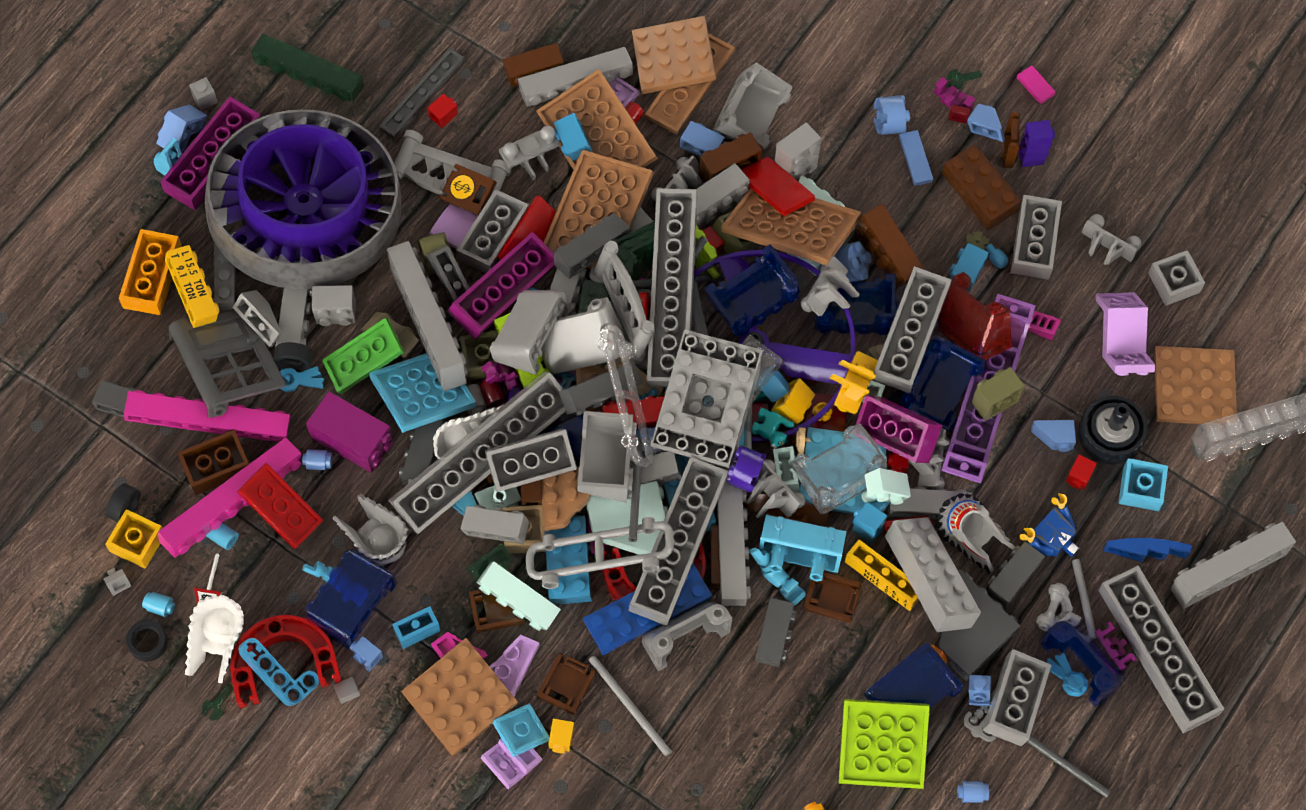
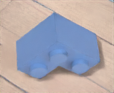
(181, 124)

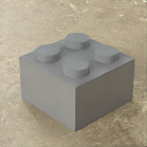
(1176, 277)
(334, 305)

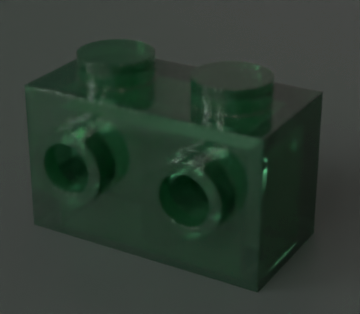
(498, 554)

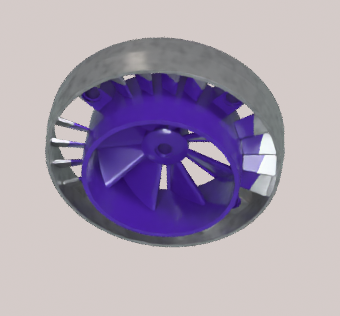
(329, 207)

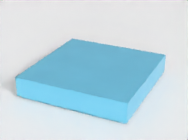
(521, 730)

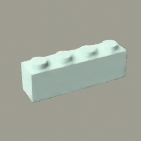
(518, 596)

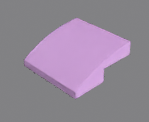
(455, 224)
(509, 768)

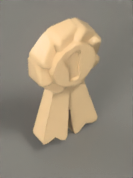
(800, 441)

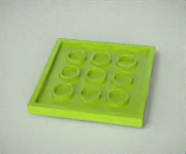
(883, 743)

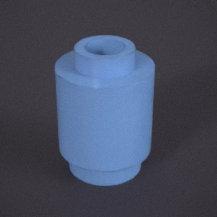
(317, 459)
(973, 791)

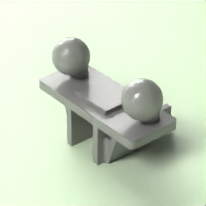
(528, 148)
(685, 177)
(1116, 246)
(826, 286)
(930, 472)
(777, 490)

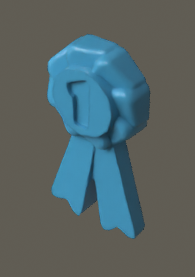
(305, 378)
(1073, 682)

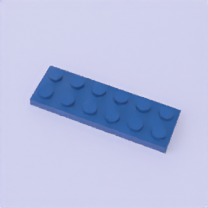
(616, 625)

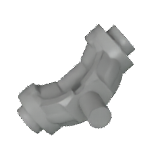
(1058, 594)

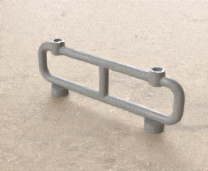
(649, 561)

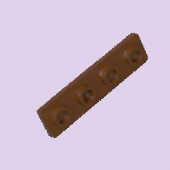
(805, 514)

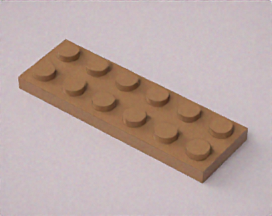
(675, 105)

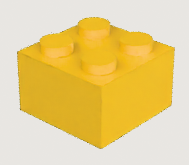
(134, 539)

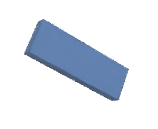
(916, 158)

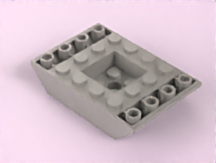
(705, 369)

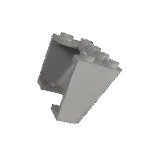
(603, 458)

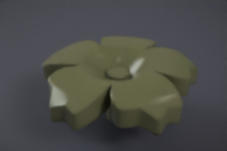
(977, 240)

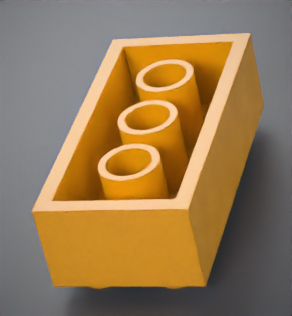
(148, 274)

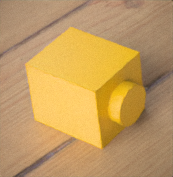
(561, 736)

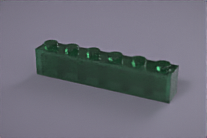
(307, 68)

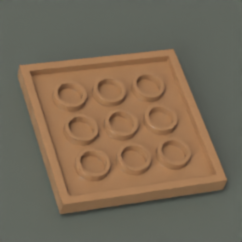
(673, 55)
(1194, 384)
(459, 697)

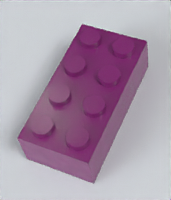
(899, 429)

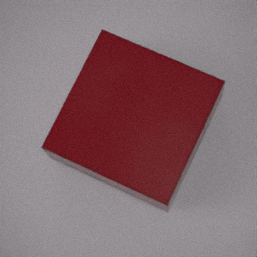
(959, 114)

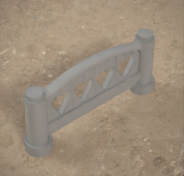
(413, 152)
(603, 272)

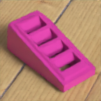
(1048, 320)

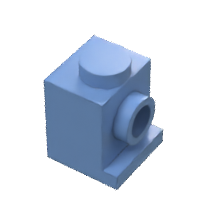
(366, 653)
(979, 690)

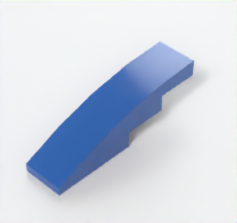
(1139, 548)

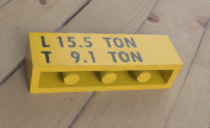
(191, 286)
(882, 574)

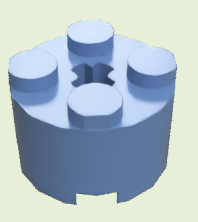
(891, 115)
(855, 259)

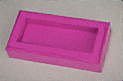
(1035, 84)

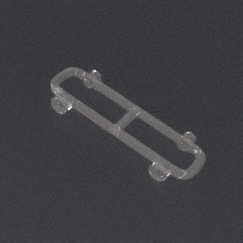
(626, 351)

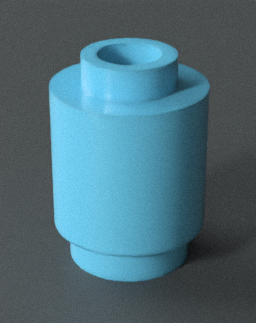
(158, 604)

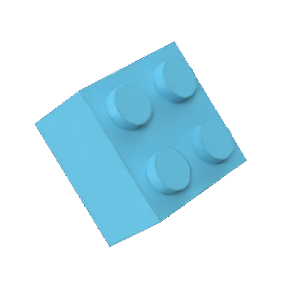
(1143, 484)

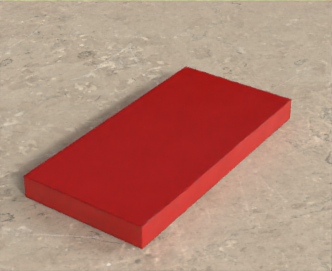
(777, 186)
(536, 220)
(280, 506)

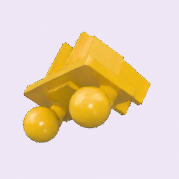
(855, 383)

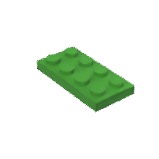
(363, 355)

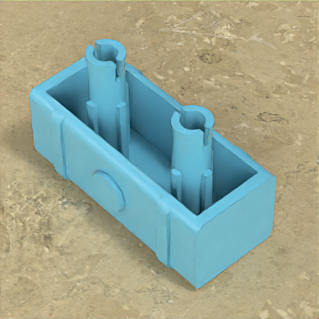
(802, 545)

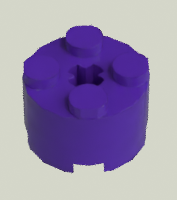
(746, 469)

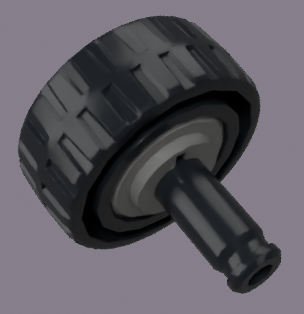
(1112, 429)

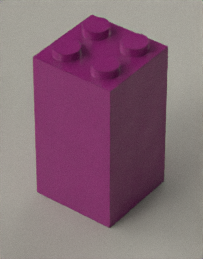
(350, 432)

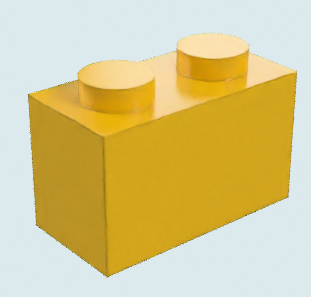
(795, 402)

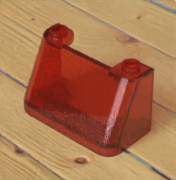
(971, 325)

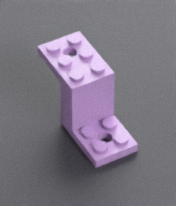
(1125, 333)

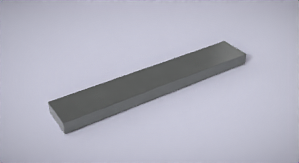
(422, 93)

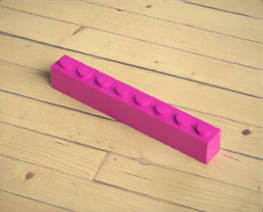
(193, 415)
(224, 501)

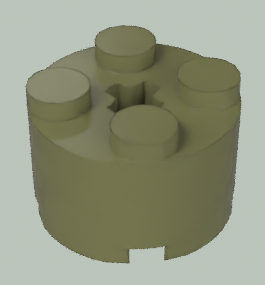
(428, 244)

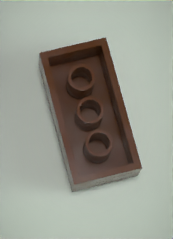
(981, 187)
(887, 244)

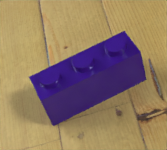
(1036, 143)

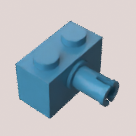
(869, 520)

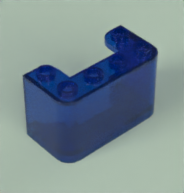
(754, 293)
(869, 311)
(349, 597)

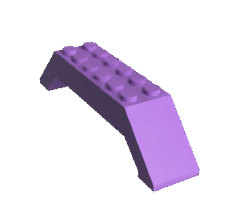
(972, 434)

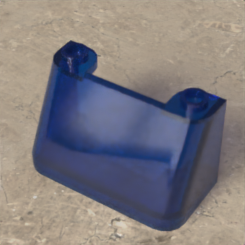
(942, 381)
(1071, 635)
(917, 679)

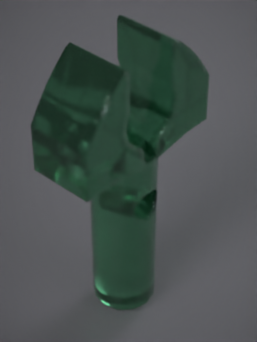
(953, 74)
(207, 705)

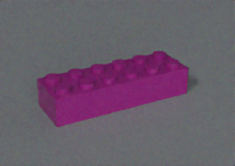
(189, 174)
(501, 285)

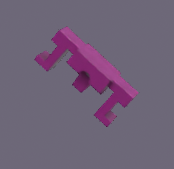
(952, 95)
(501, 372)
(1109, 646)

